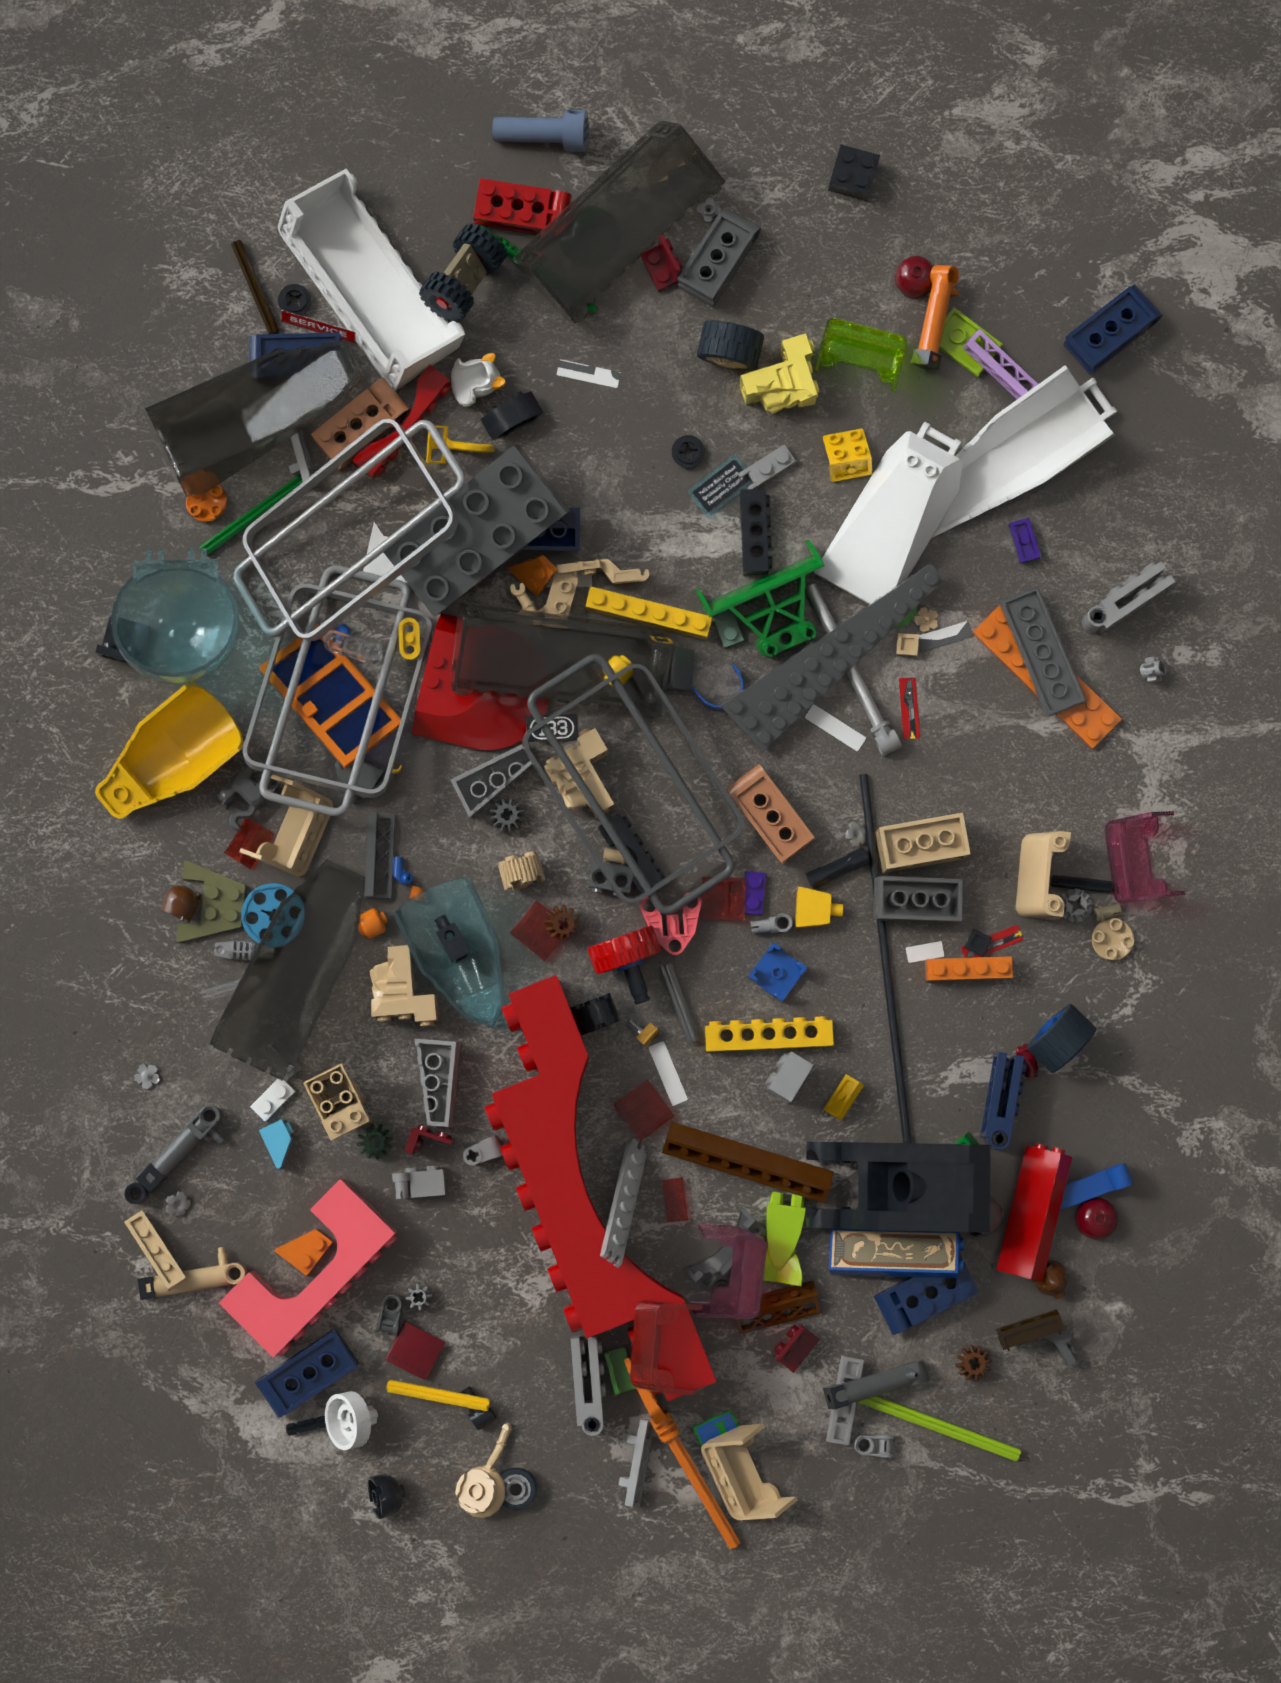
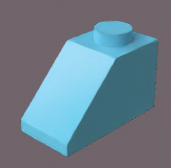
(278, 1141)

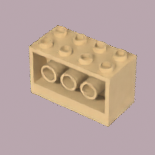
(922, 843)

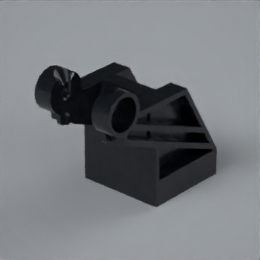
(910, 1187)

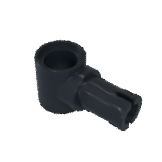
(479, 1417)

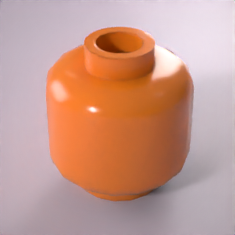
(372, 923)

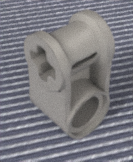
(487, 1150)
(875, 1445)

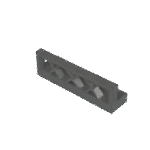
(371, 859)

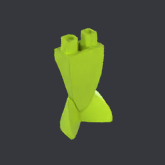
(782, 1234)

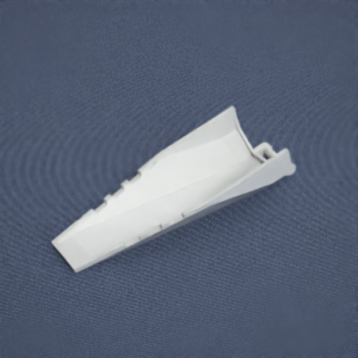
(1028, 445)

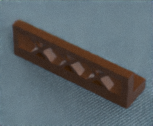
(778, 1301)

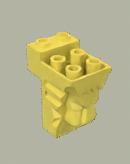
(786, 382)

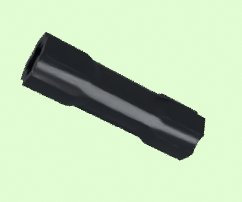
(837, 868)

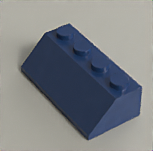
(561, 536)

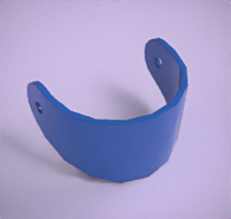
(716, 707)

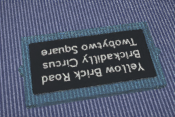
(720, 486)

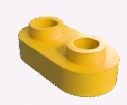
(409, 639)

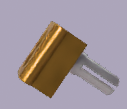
(647, 1035)

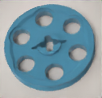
(270, 904)

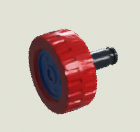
(626, 954)

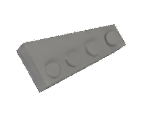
(488, 779)
(439, 1078)

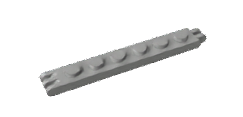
(623, 1203)

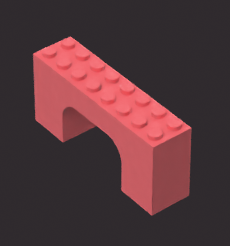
(280, 1319)

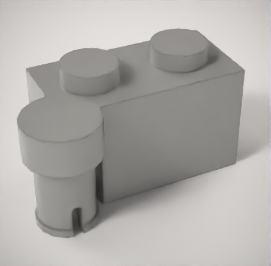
(420, 1183)

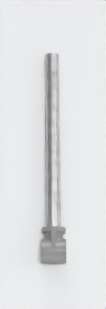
(885, 739)

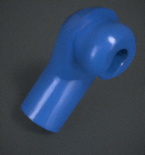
(399, 873)

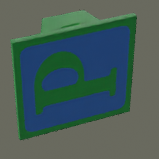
(715, 1426)

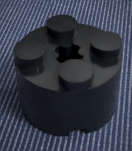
(595, 1014)

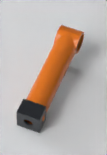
(943, 282)

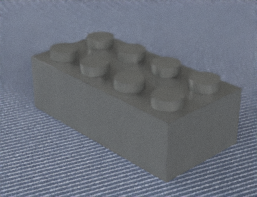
(918, 899)

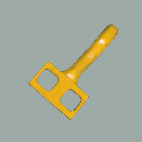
(455, 445)

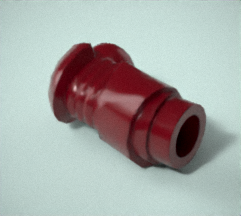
(1032, 1065)

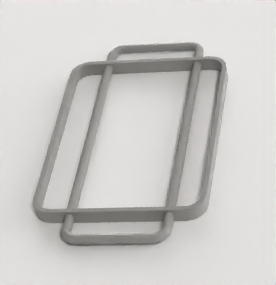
(313, 480)
(351, 787)

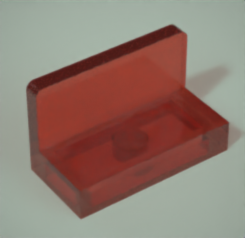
(250, 839)

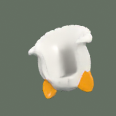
(475, 379)

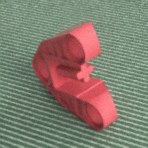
(690, 919)

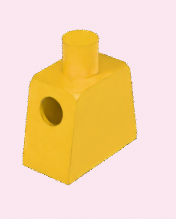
(815, 908)

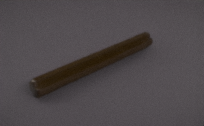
(254, 287)

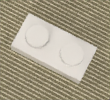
(272, 1099)

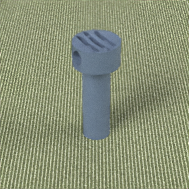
(570, 130)

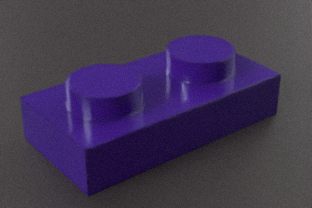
(1024, 540)
(754, 892)

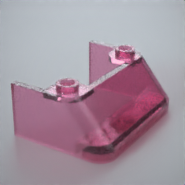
(1131, 858)
(744, 1292)

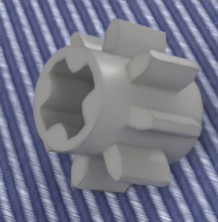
(1153, 669)
(412, 1297)

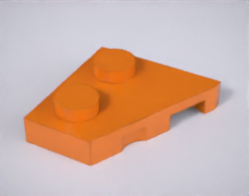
(534, 573)
(305, 1250)

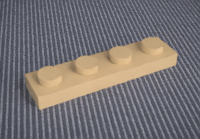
(155, 1250)

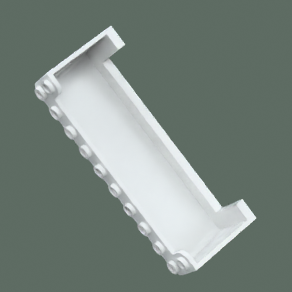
(366, 280)

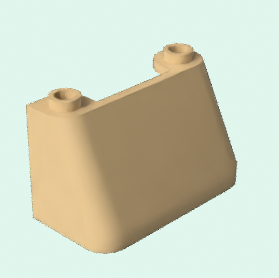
(1034, 875)

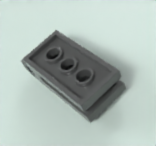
(726, 228)

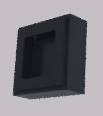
(978, 942)

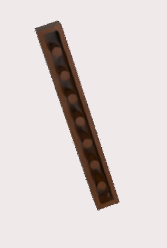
(748, 1162)

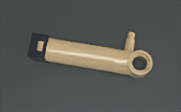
(196, 1279)

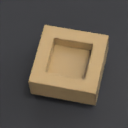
(907, 644)

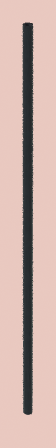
(887, 976)

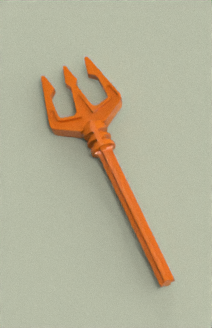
(668, 1432)

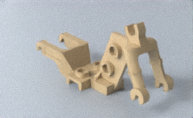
(566, 580)

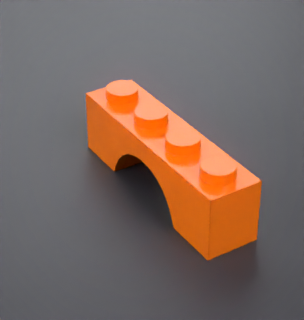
(968, 968)

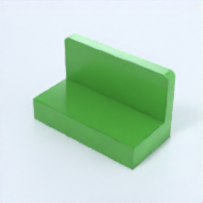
(618, 1371)

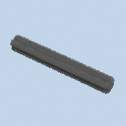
(679, 1003)

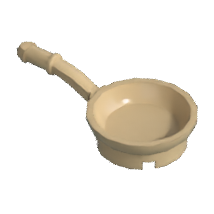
(482, 1488)

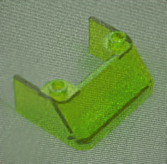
(862, 347)

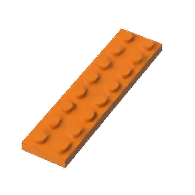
(1089, 720)

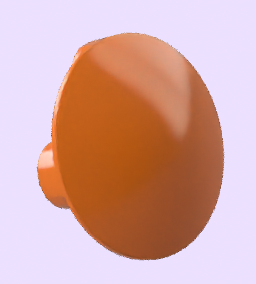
(207, 505)

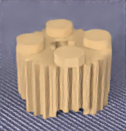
(522, 871)

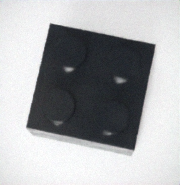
(854, 172)

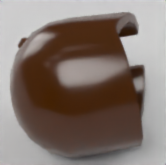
(181, 902)

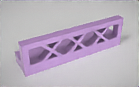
(995, 369)

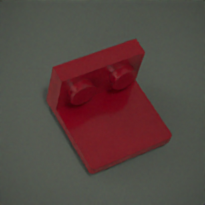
(662, 264)
(415, 1143)
(796, 1347)

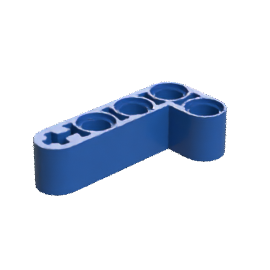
(1096, 1185)

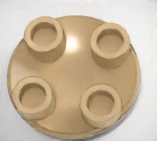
(1112, 939)

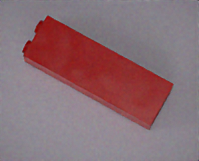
(1034, 1212)

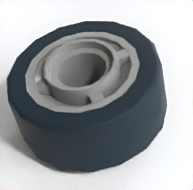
(528, 1485)

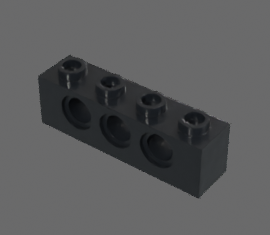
(748, 499)

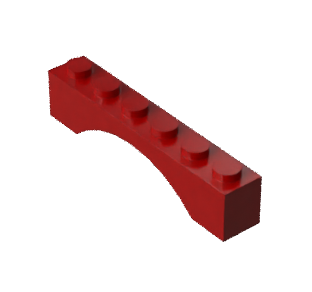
(430, 388)

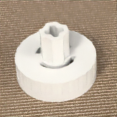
(349, 1420)

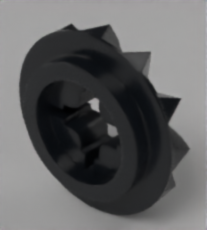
(295, 291)
(693, 444)

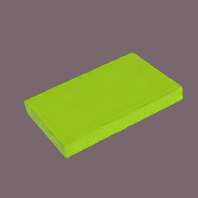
(956, 333)

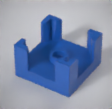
(777, 972)

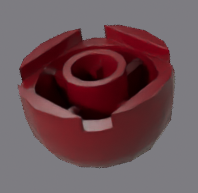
(914, 277)
(1096, 1218)

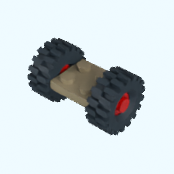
(476, 256)

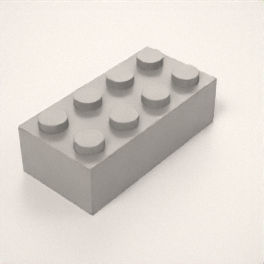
(789, 1076)

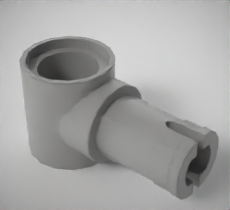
(770, 925)

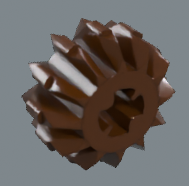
(554, 924)
(980, 1359)

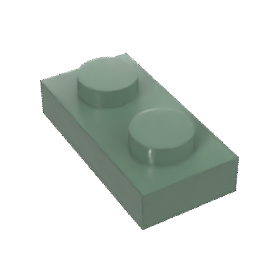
(727, 628)

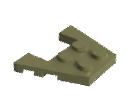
(220, 903)

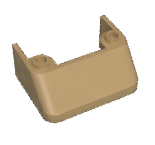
(298, 833)
(738, 1478)

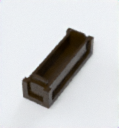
(1030, 1329)

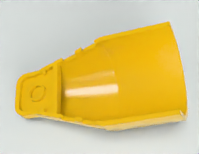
(171, 751)

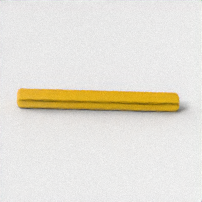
(438, 1395)

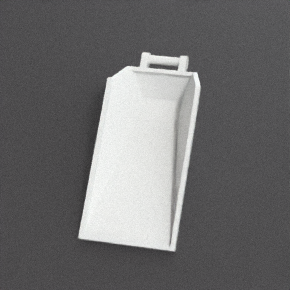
(894, 516)

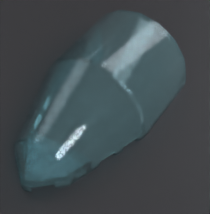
(474, 983)

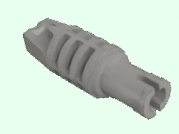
(235, 950)

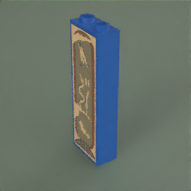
(895, 1253)

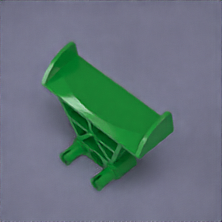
(799, 630)

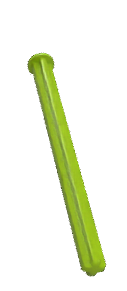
(942, 1427)

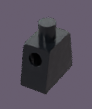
(456, 948)

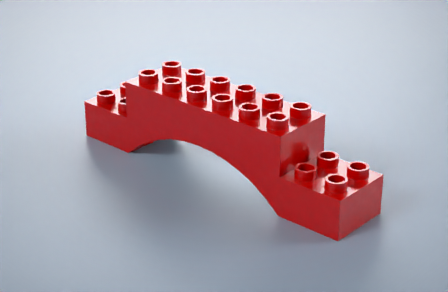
(543, 1143)

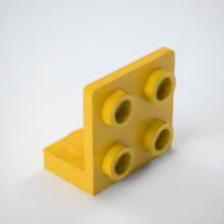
(848, 455)

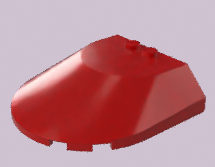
(469, 721)

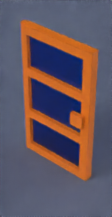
(332, 699)

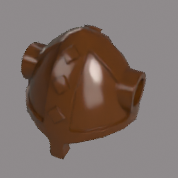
(1054, 1280)

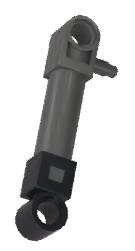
(156, 1172)

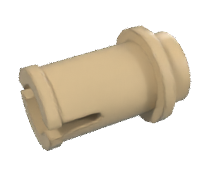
(613, 856)

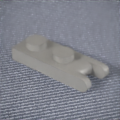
(768, 466)

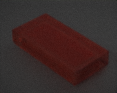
(675, 1199)

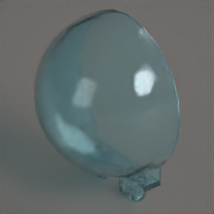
(175, 618)

